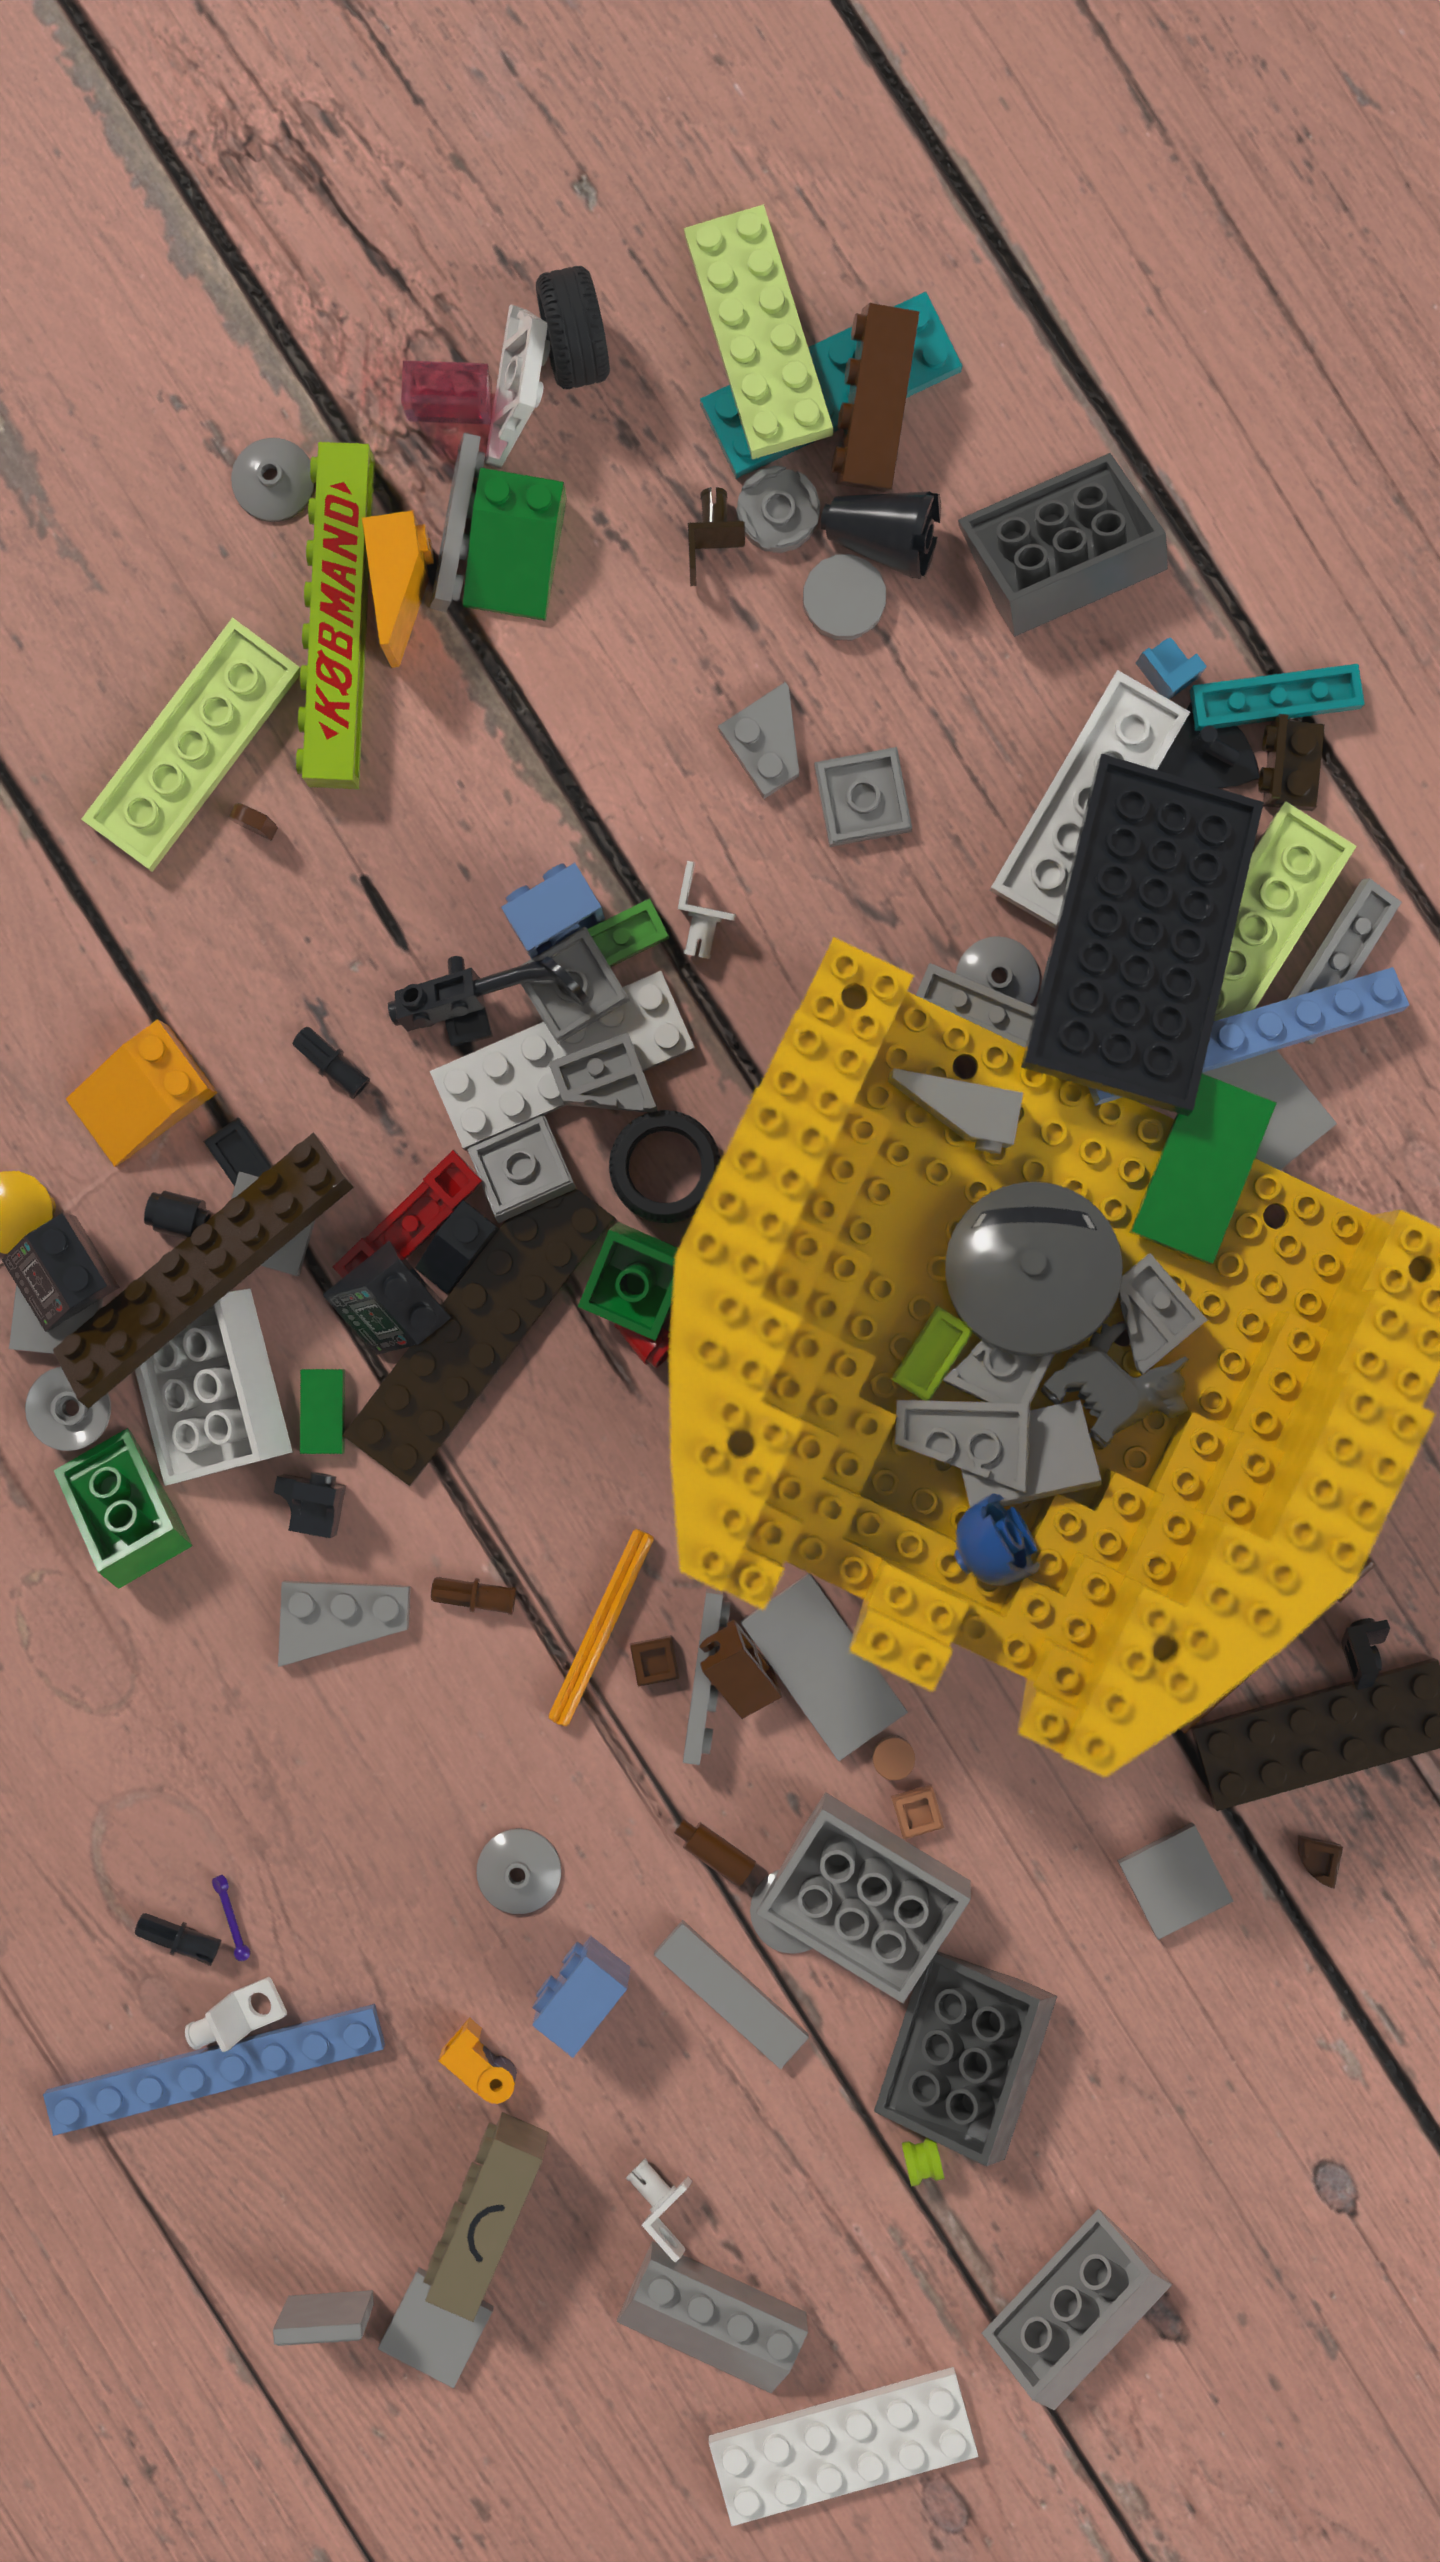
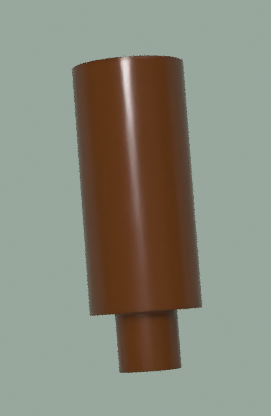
(715, 1852)

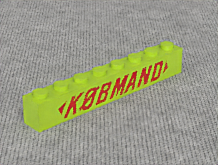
(337, 616)

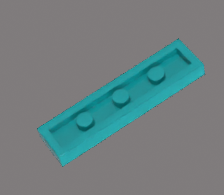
(1268, 696)

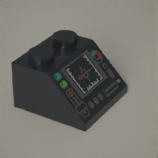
(59, 1270)
(388, 1302)

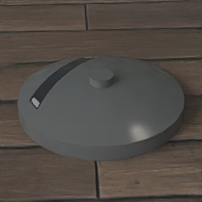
(1033, 1269)

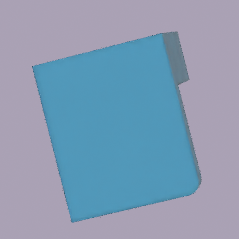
(1169, 668)

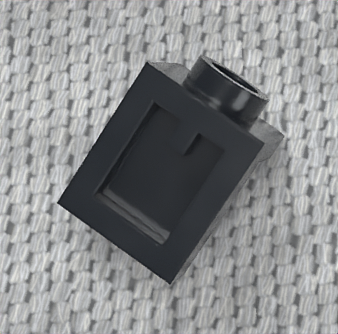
(1363, 1659)

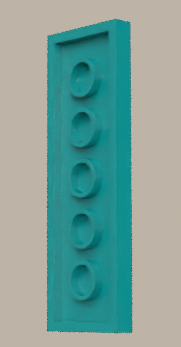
(932, 362)

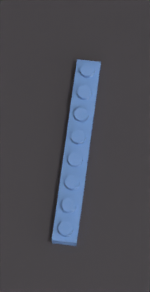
(1298, 1020)
(213, 2071)

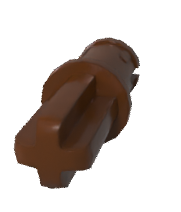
(473, 1595)

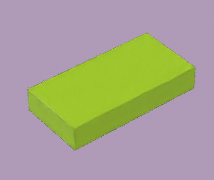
(932, 1354)

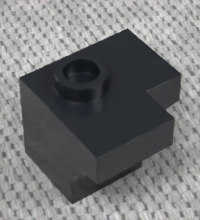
(313, 1503)

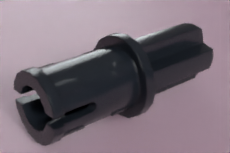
(330, 1062)
(178, 1938)

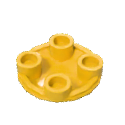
(23, 1207)

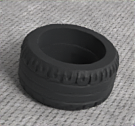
(574, 327)
(627, 1141)

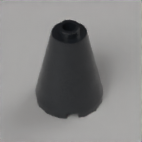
(886, 528)

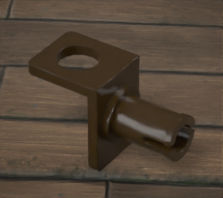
(714, 529)

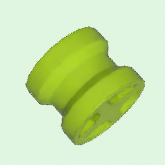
(922, 2161)

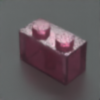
(446, 392)

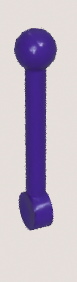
(221, 1886)

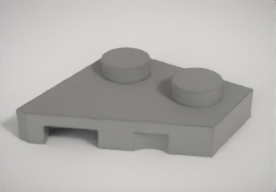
(604, 1077)
(1155, 1312)

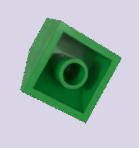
(632, 1281)

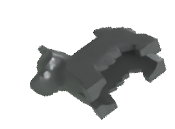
(1112, 1392)

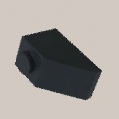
(456, 1246)

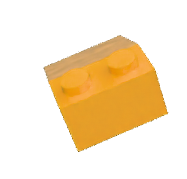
(399, 576)
(140, 1092)

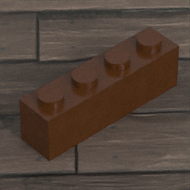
(876, 397)

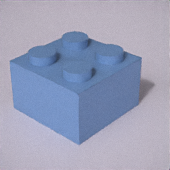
(552, 909)
(581, 1996)

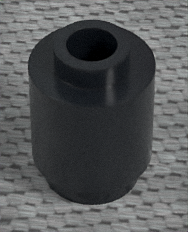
(175, 1213)

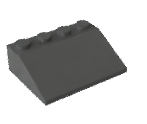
(1065, 544)
(965, 2057)

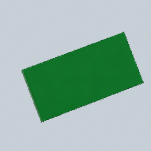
(1203, 1170)

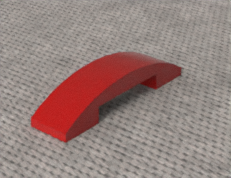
(418, 1214)

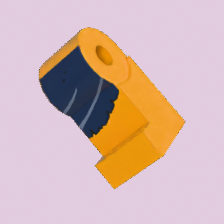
(477, 2066)

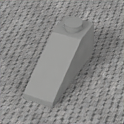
(968, 1109)

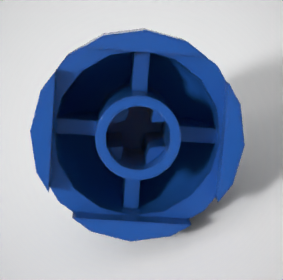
(995, 1543)

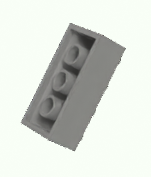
(1075, 2310)
(714, 2318)

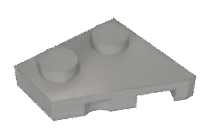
(765, 741)

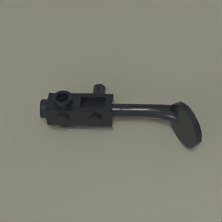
(463, 991)

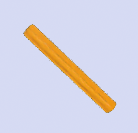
(601, 1627)

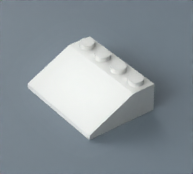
(213, 1394)

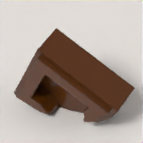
(1320, 1859)

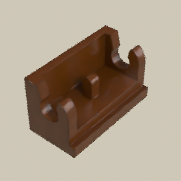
(739, 1671)

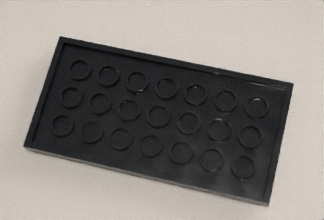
(1143, 935)

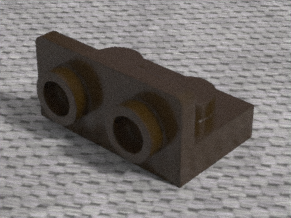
(1291, 763)

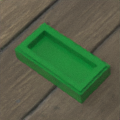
(322, 1411)

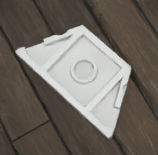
(518, 381)

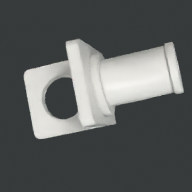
(703, 919)
(235, 2017)
(660, 2197)

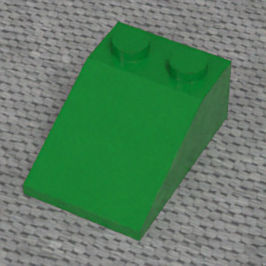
(513, 543)
(121, 1509)

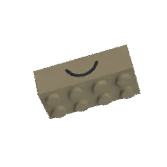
(485, 2219)

